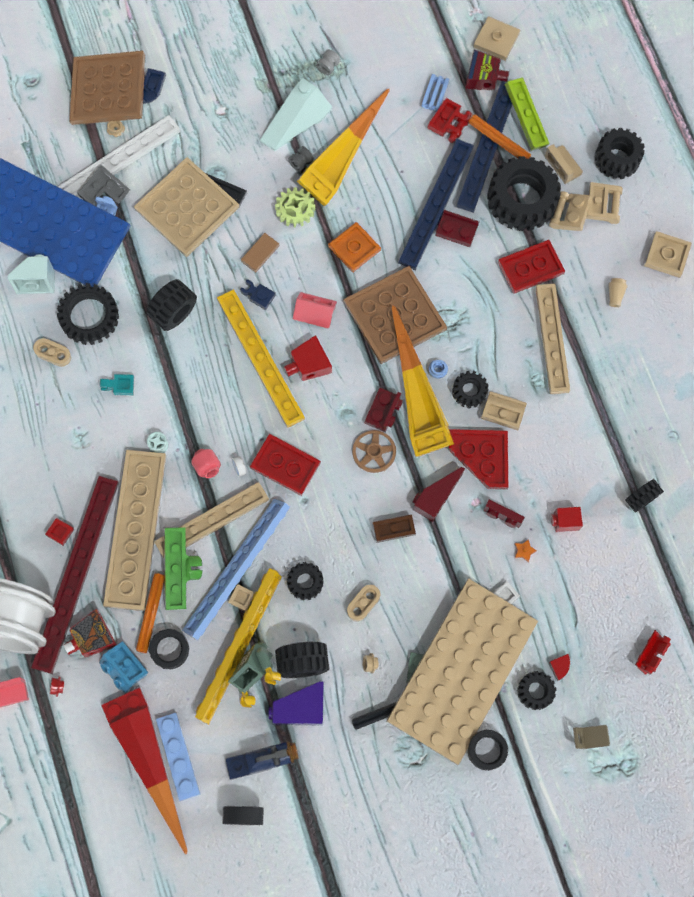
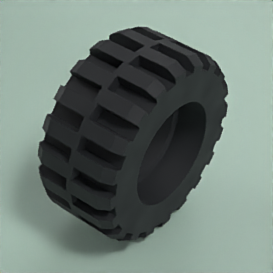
(523, 172)

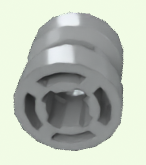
(327, 63)

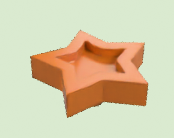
(524, 550)

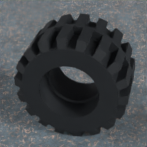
(623, 141)
(171, 305)
(302, 659)

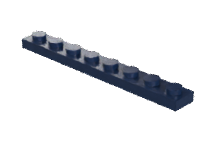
(485, 152)
(436, 204)

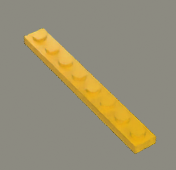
(260, 358)
(238, 647)

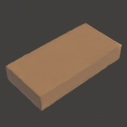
(260, 252)

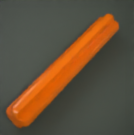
(498, 137)
(150, 613)

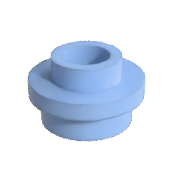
(441, 364)

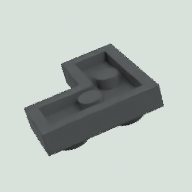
(105, 182)

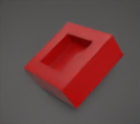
(59, 531)

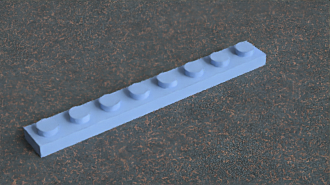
(235, 569)

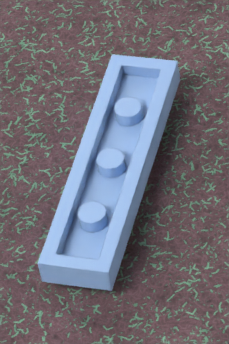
(178, 757)

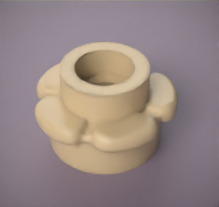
(115, 124)
(370, 663)

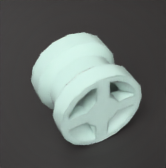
(156, 439)

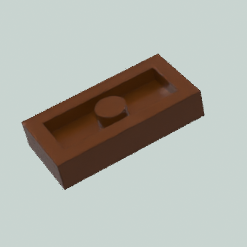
(394, 528)

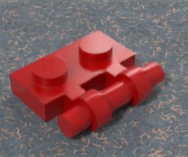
(444, 118)

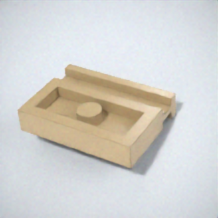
(504, 410)

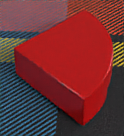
(560, 666)

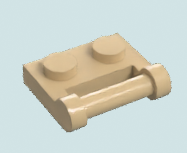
(598, 204)
(575, 214)

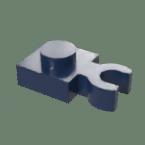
(260, 296)

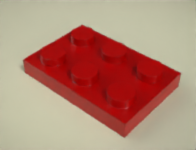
(531, 266)
(285, 464)

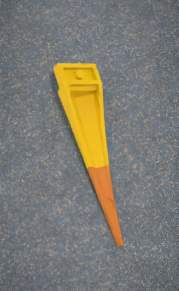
(327, 171)
(425, 417)

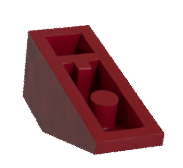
(434, 496)

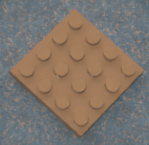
(107, 87)
(374, 317)

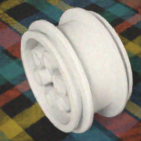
(22, 616)

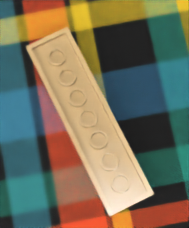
(135, 530)

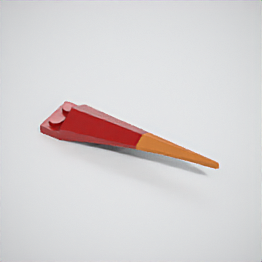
(135, 731)

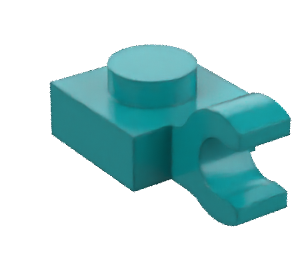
(121, 385)

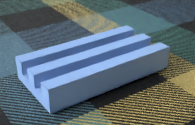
(439, 81)

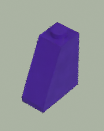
(300, 707)

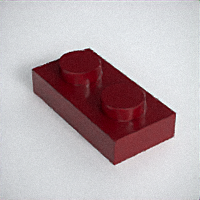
(510, 517)

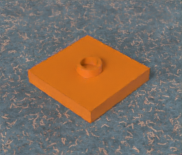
(354, 247)

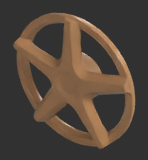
(374, 451)

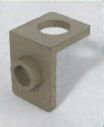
(591, 737)

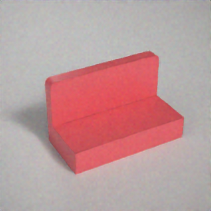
(314, 310)
(13, 692)

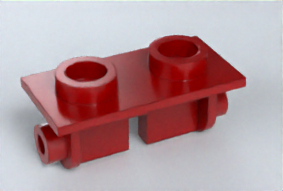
(648, 659)

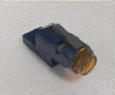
(261, 760)

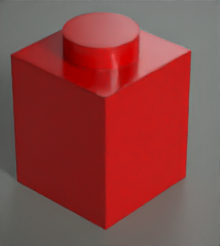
(567, 519)

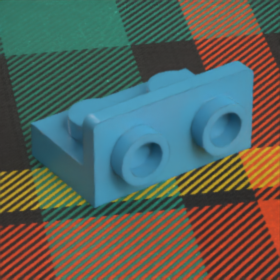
(122, 667)

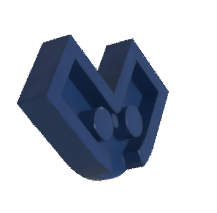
(153, 85)

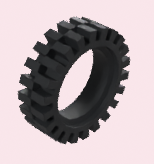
(79, 295)

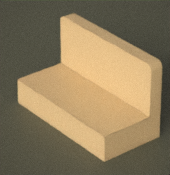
(563, 163)

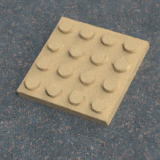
(186, 207)

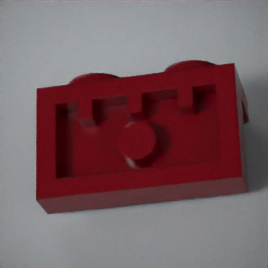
(382, 410)

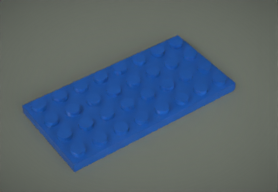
(57, 224)

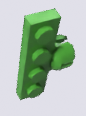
(178, 568)

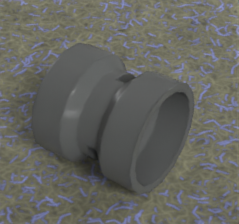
(300, 159)

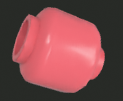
(206, 463)

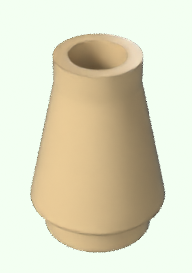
(617, 289)

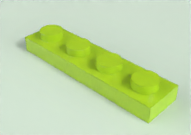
(527, 114)

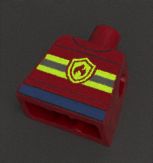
(485, 72)

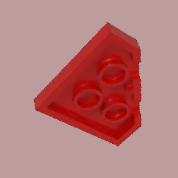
(483, 455)

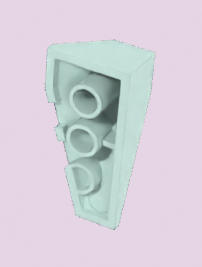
(300, 111)

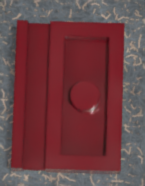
(457, 228)

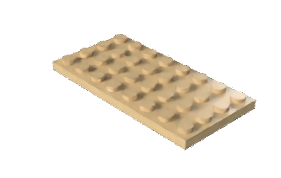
(462, 671)

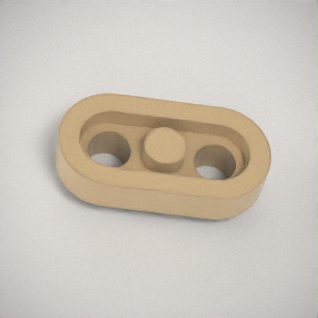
(53, 353)
(363, 603)

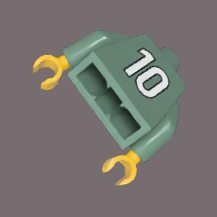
(251, 669)

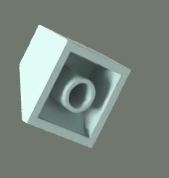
(33, 276)

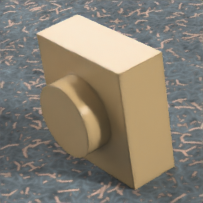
(241, 598)

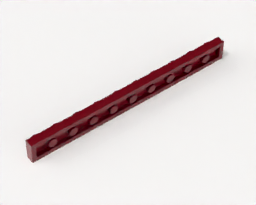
(75, 574)

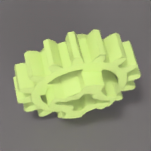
(289, 212)

